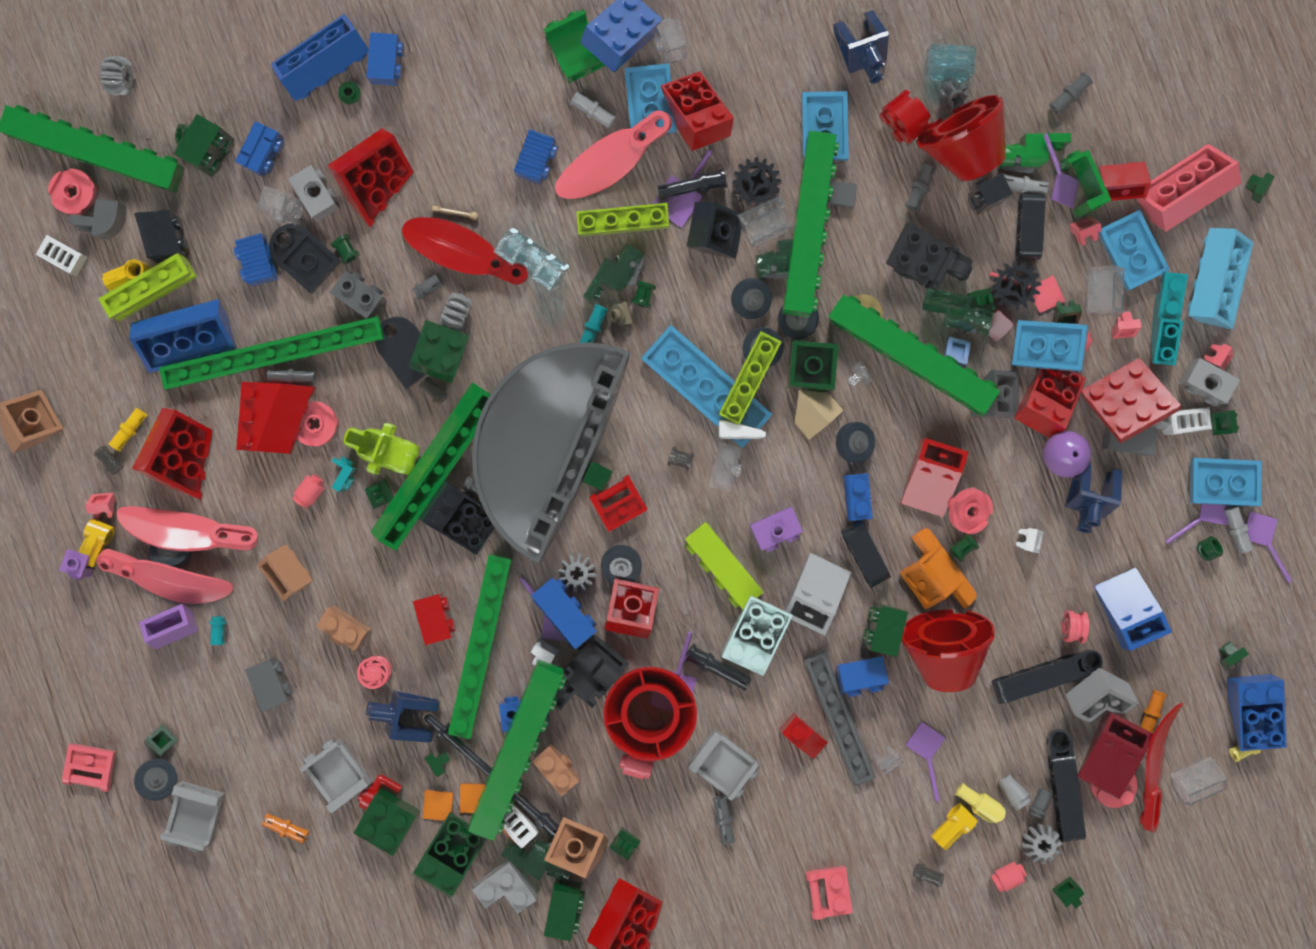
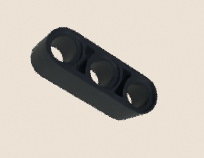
(1030, 226)
(865, 553)

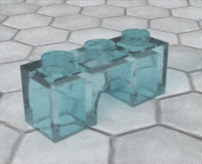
(519, 249)

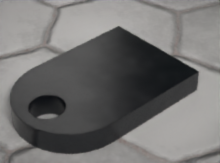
(303, 256)
(399, 350)

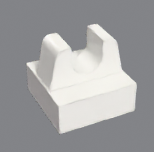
(1033, 540)
(543, 651)

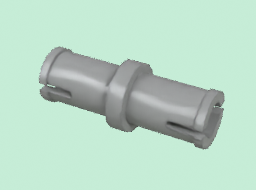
(592, 109)
(1026, 185)
(1238, 529)

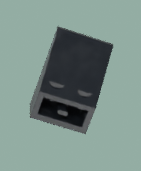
(458, 517)

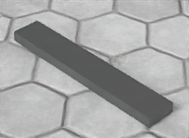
(839, 718)

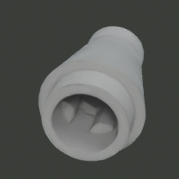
(1014, 792)

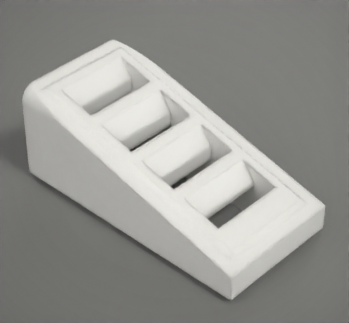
(76, 263)
(1175, 420)
(732, 430)
(527, 823)

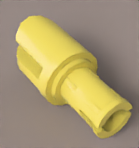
(982, 804)

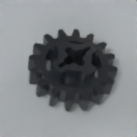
(766, 186)
(1024, 280)

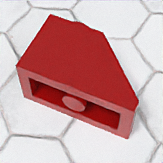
(803, 735)

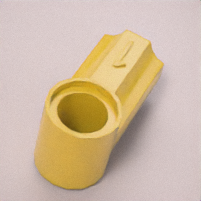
(123, 274)
(96, 538)
(958, 822)

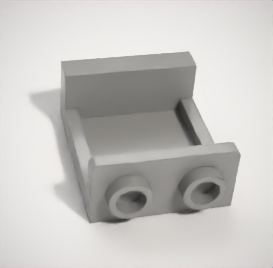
(724, 764)
(336, 773)
(193, 816)

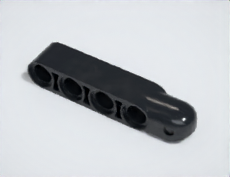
(1046, 675)
(1065, 786)

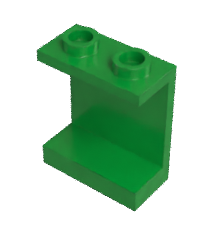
(565, 43)
(1089, 180)

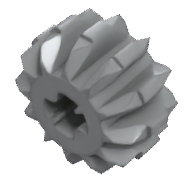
(117, 75)
(455, 312)
(571, 567)
(1048, 848)

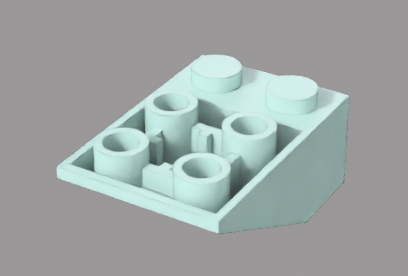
(756, 635)

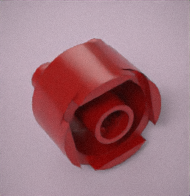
(906, 117)

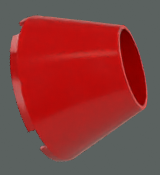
(970, 139)
(948, 647)
(643, 742)

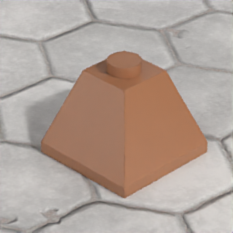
(28, 421)
(576, 848)

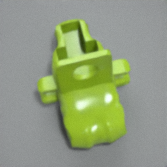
(383, 449)

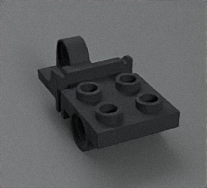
(926, 258)
(591, 673)

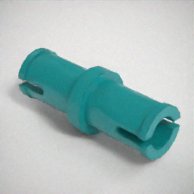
(593, 325)

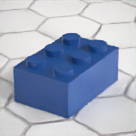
(620, 32)
(564, 613)

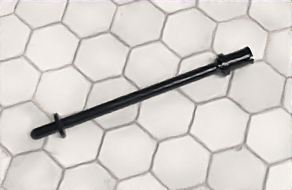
(542, 819)

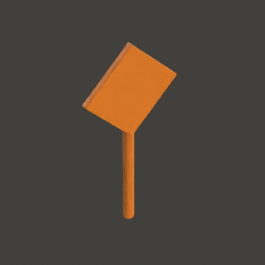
(469, 798)
(437, 804)

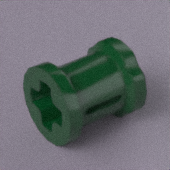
(345, 249)
(643, 294)
(963, 547)

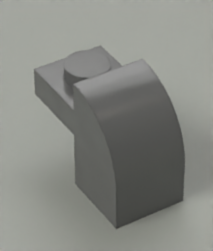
(106, 221)

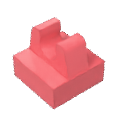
(1085, 228)
(1126, 326)
(1223, 356)
(101, 503)

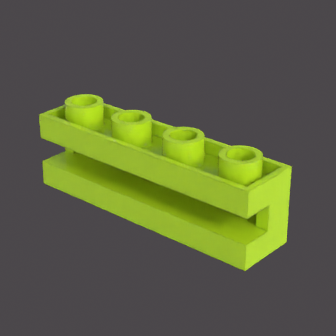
(622, 220)
(147, 287)
(750, 377)
(723, 565)

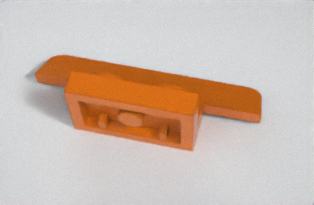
(936, 574)

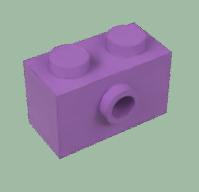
(775, 529)
(168, 626)

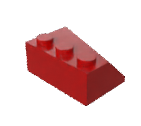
(371, 173)
(271, 416)
(176, 452)
(626, 919)

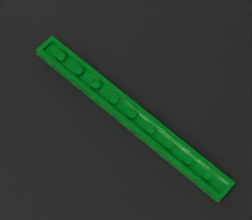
(271, 353)

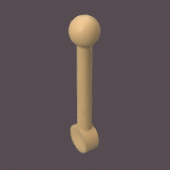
(473, 216)

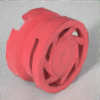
(1075, 626)
(374, 672)

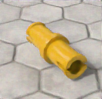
(128, 429)

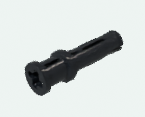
(703, 182)
(708, 663)

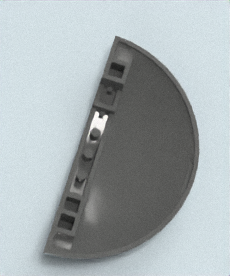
(542, 437)

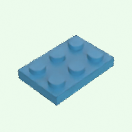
(645, 93)
(827, 114)
(1134, 249)
(1050, 345)
(1225, 482)

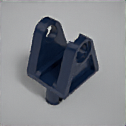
(865, 53)
(1092, 505)
(390, 714)

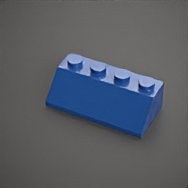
(320, 58)
(182, 335)

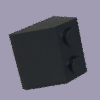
(714, 229)
(161, 234)

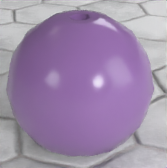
(1067, 454)

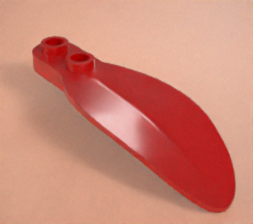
(458, 249)
(1153, 772)

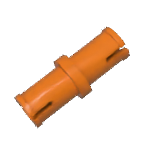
(1153, 711)
(285, 828)

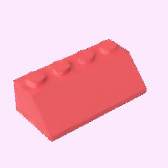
(1190, 186)

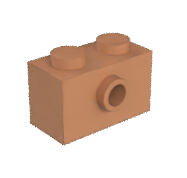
(284, 572)
(343, 628)
(556, 768)

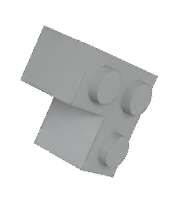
(1100, 693)
(506, 881)

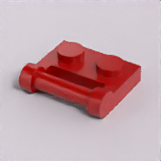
(622, 510)

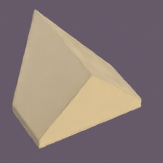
(815, 412)

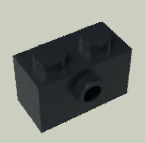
(989, 194)

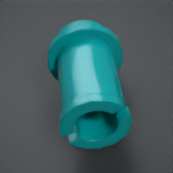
(217, 630)

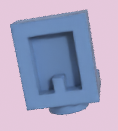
(958, 349)

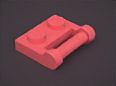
(90, 760)
(836, 892)

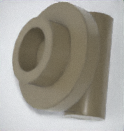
(620, 314)

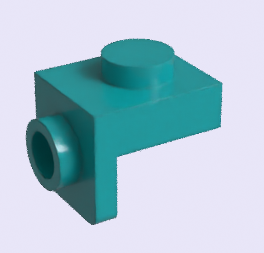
(345, 478)

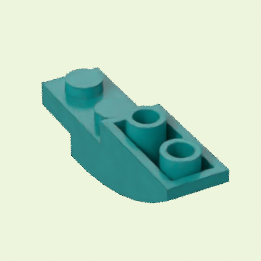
(1167, 318)

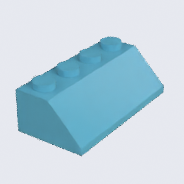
(1221, 277)

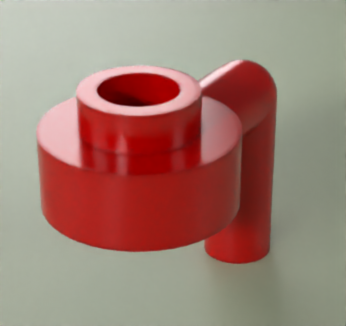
(367, 796)

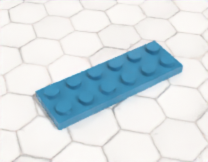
(698, 379)

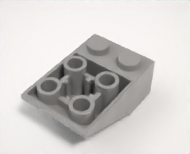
(817, 594)

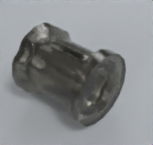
(680, 459)

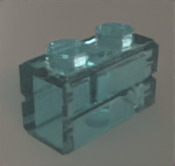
(950, 62)

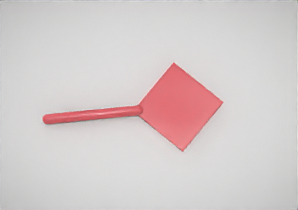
(1049, 293)

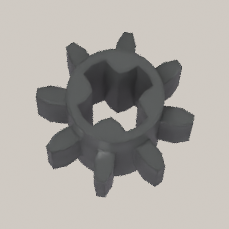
(953, 93)

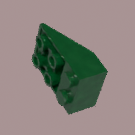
(449, 856)

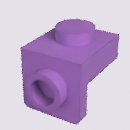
(76, 565)

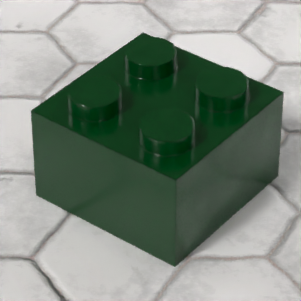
(204, 146)
(438, 351)
(812, 366)
(884, 629)
(386, 821)
(562, 913)

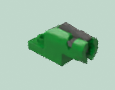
(1032, 151)

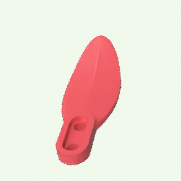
(610, 158)
(183, 530)
(164, 579)

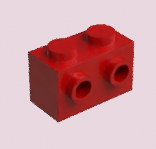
(1126, 180)
(434, 618)

